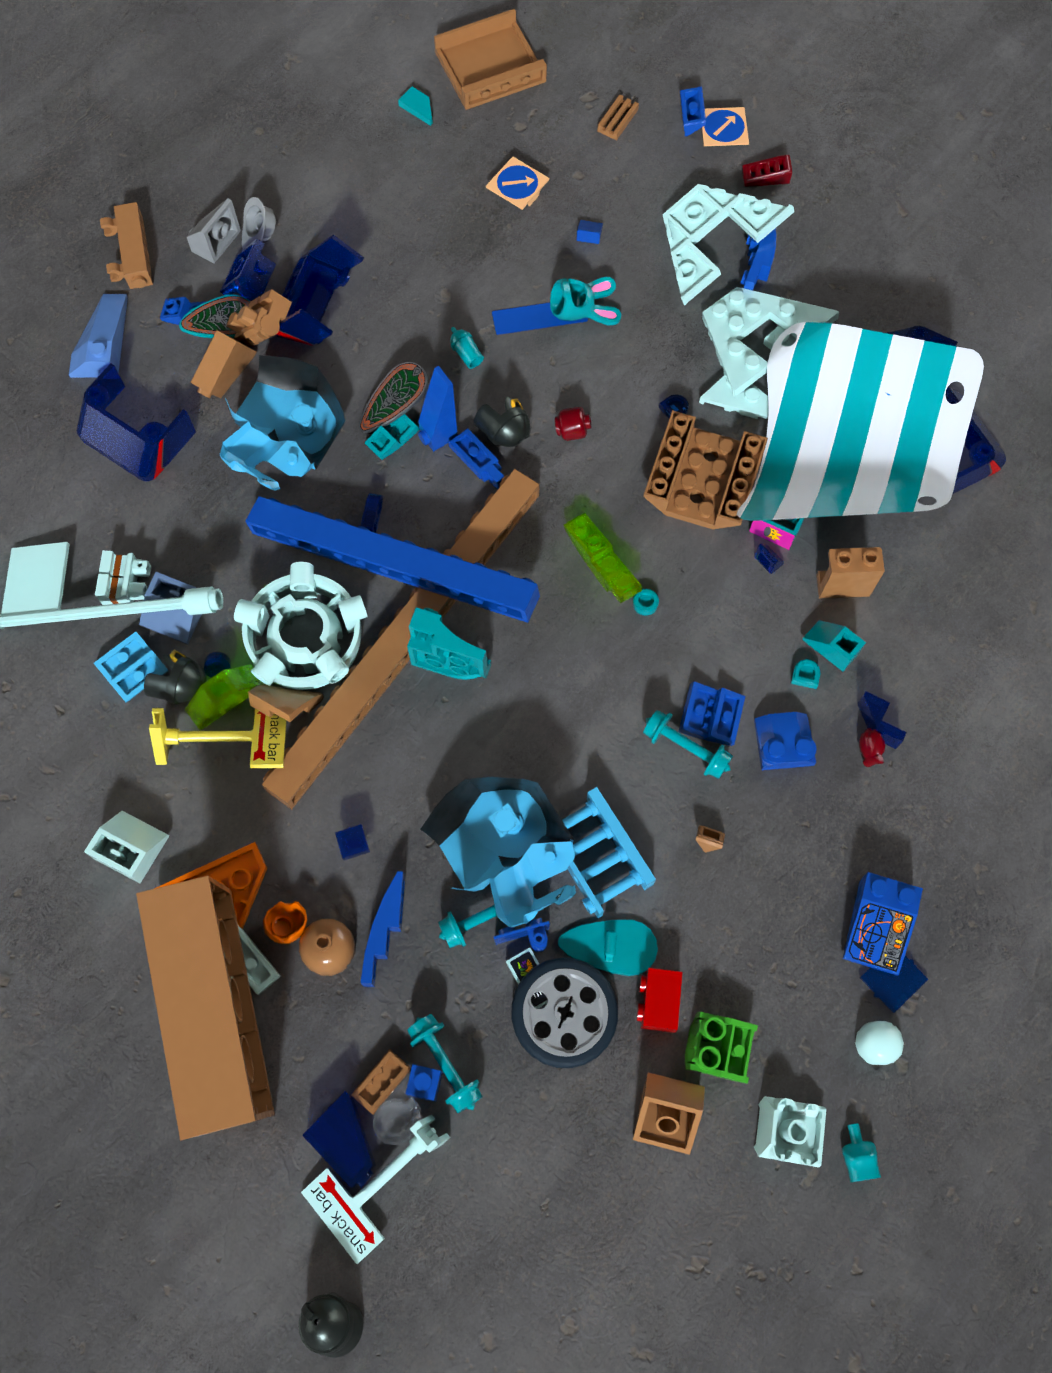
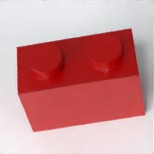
(660, 1000)

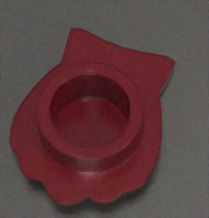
(872, 747)

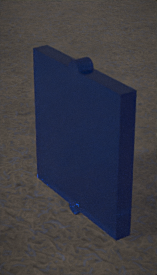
(895, 989)

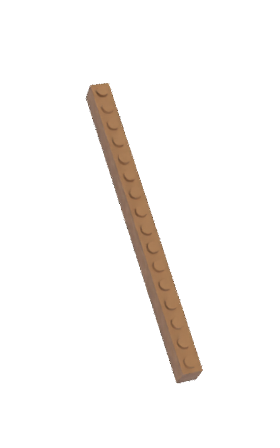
(390, 654)

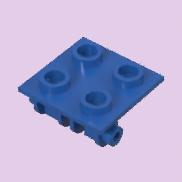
(534, 930)

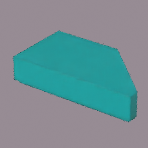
(417, 104)

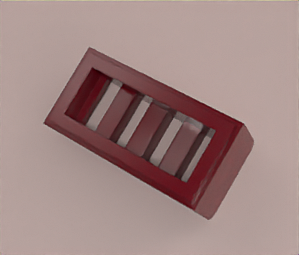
(780, 165)

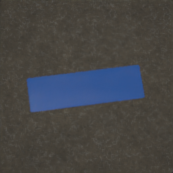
(527, 318)

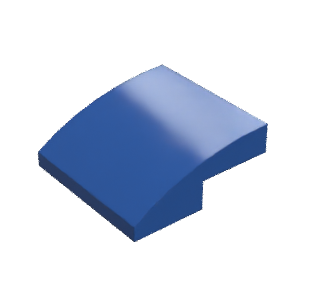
(712, 714)

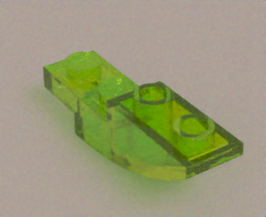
(601, 559)

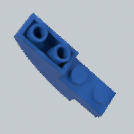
(760, 260)

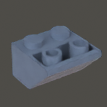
(171, 623)

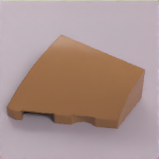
(283, 701)

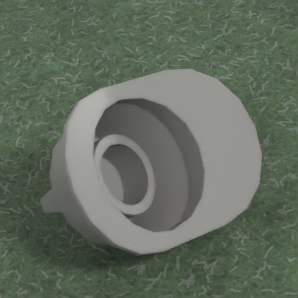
(258, 222)

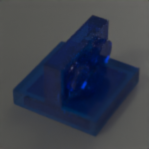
(249, 272)

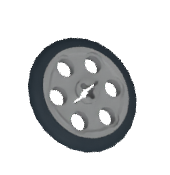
(588, 1044)

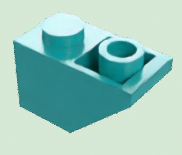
(834, 643)

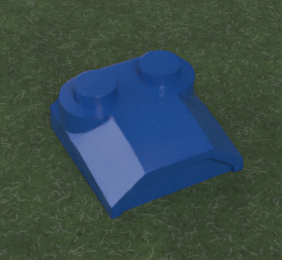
(785, 741)

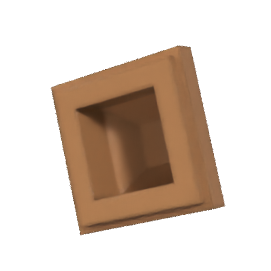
(709, 839)

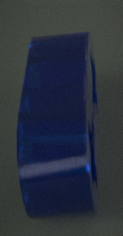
(372, 512)

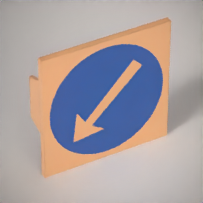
(725, 127)
(518, 183)

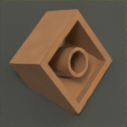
(669, 1113)

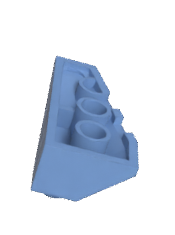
(101, 339)

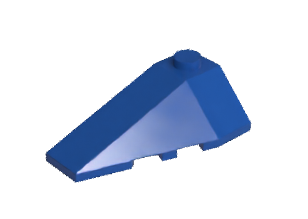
(438, 412)

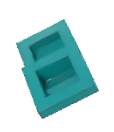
(392, 437)

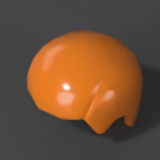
(285, 922)

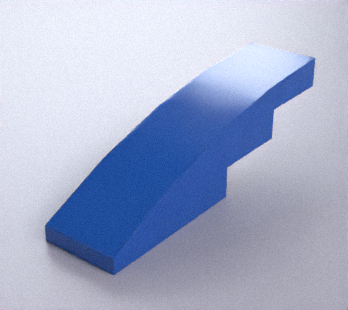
(386, 920)

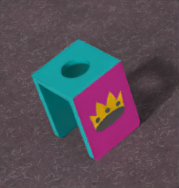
(775, 532)

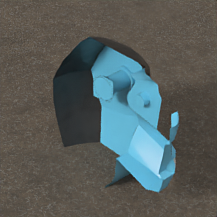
(284, 421)
(497, 838)

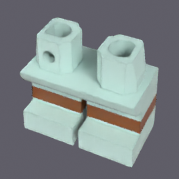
(118, 578)

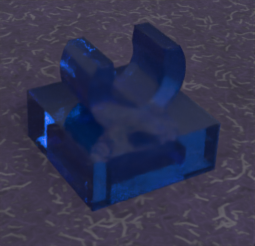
(352, 842)

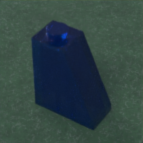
(343, 1142)

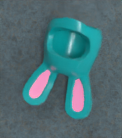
(575, 300)

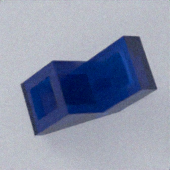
(873, 711)

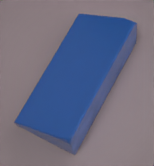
(692, 109)

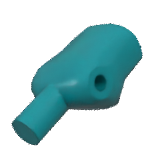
(860, 1157)

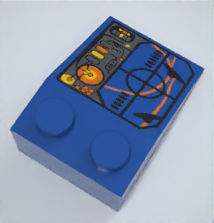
(882, 923)

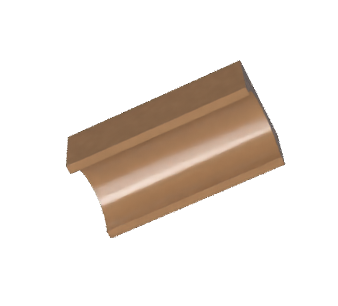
(204, 1007)

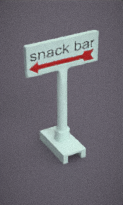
(344, 1212)

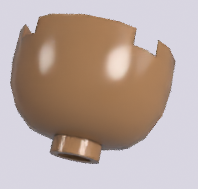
(327, 947)

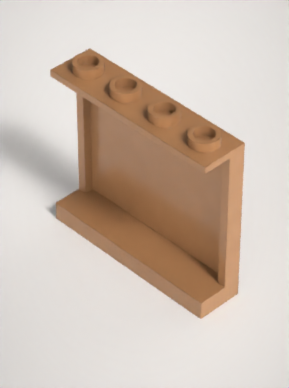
(489, 59)

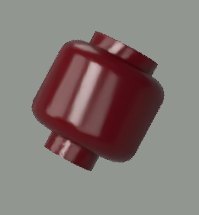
(572, 423)

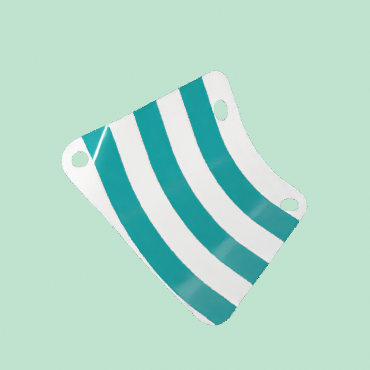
(846, 443)

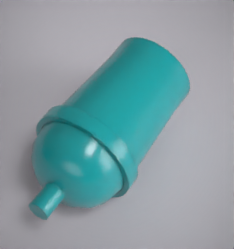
(465, 347)

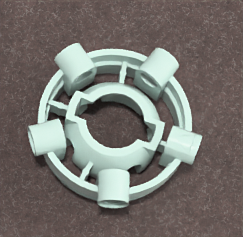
(278, 657)

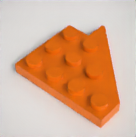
(240, 872)

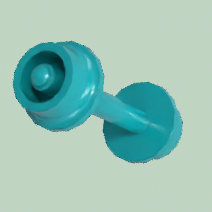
(658, 726)
(452, 931)
(425, 1030)

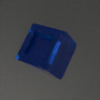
(768, 558)

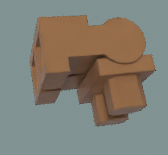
(260, 318)

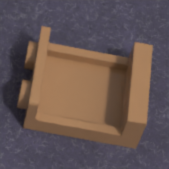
(851, 572)

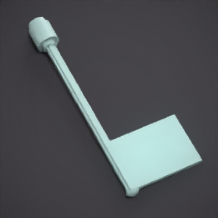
(37, 586)

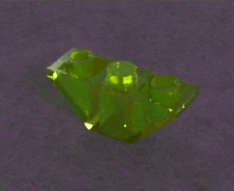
(221, 695)

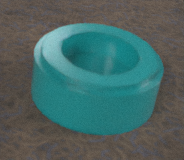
(645, 602)

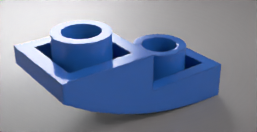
(176, 308)

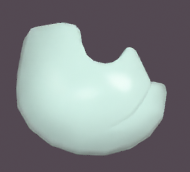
(879, 1042)

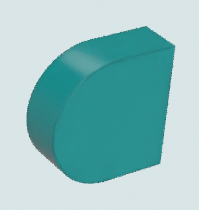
(806, 674)

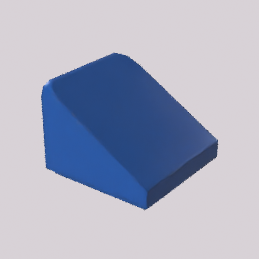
(589, 231)

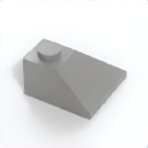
(214, 232)

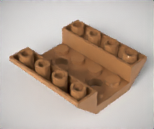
(684, 472)

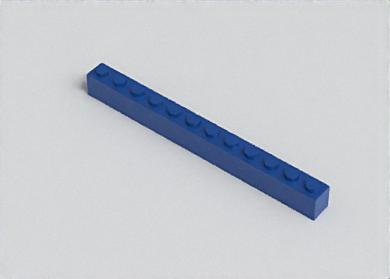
(394, 558)

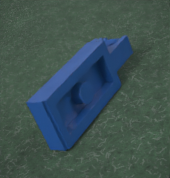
(477, 457)

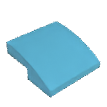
(128, 665)

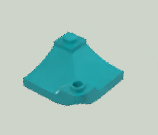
(441, 651)

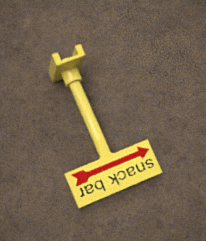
(266, 738)

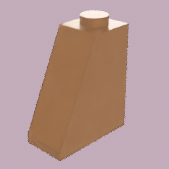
(221, 365)

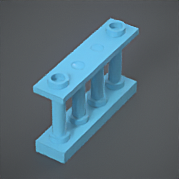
(623, 852)

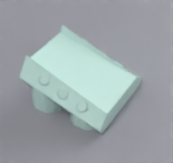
(790, 1131)

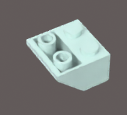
(127, 845)

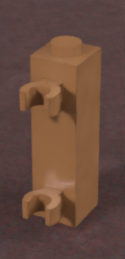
(132, 244)

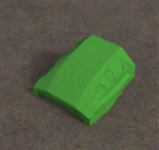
(724, 1053)

